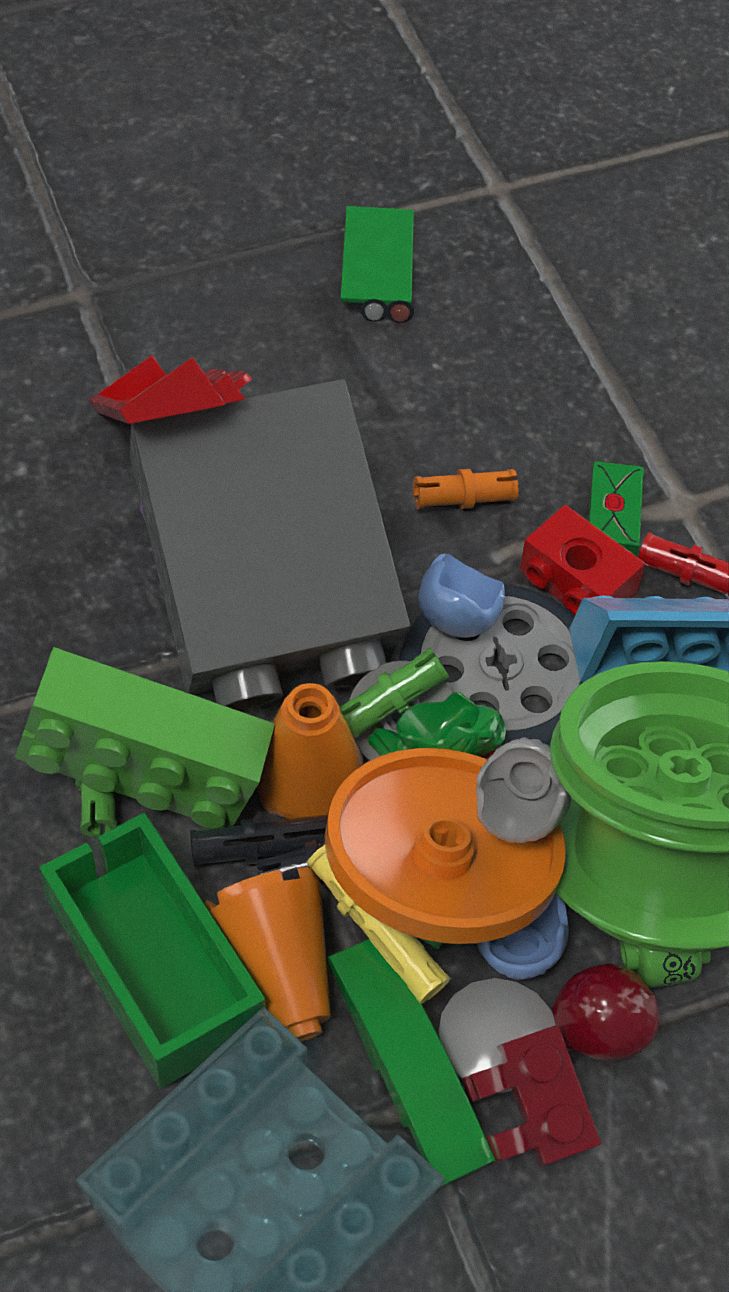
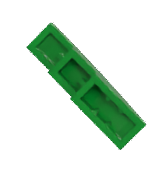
(411, 1062)

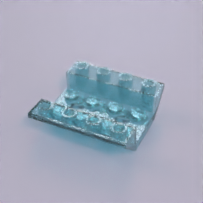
(221, 1163)

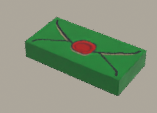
(617, 502)

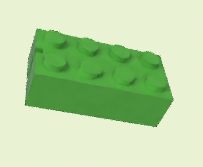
(144, 740)

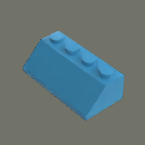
(649, 629)

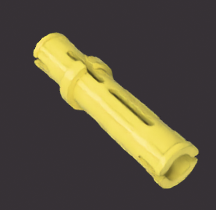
(400, 950)

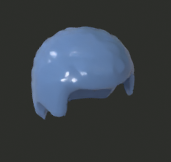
(459, 598)
(531, 948)

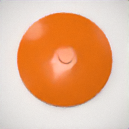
(423, 863)

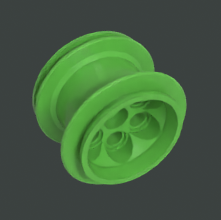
(648, 804)

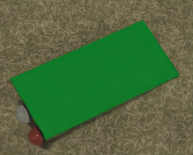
(379, 262)

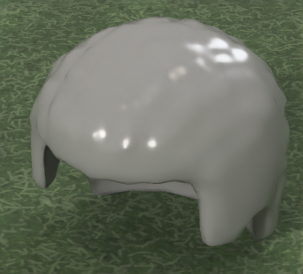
(520, 792)

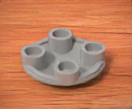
(485, 1017)

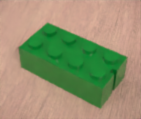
(152, 948)

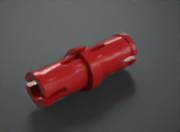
(685, 563)

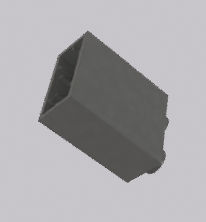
(268, 543)

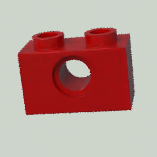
(579, 561)

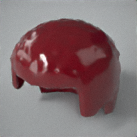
(606, 1013)

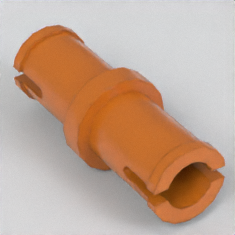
(465, 488)

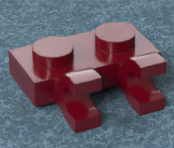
(546, 1095)

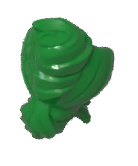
(444, 725)

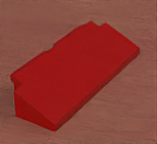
(151, 394)

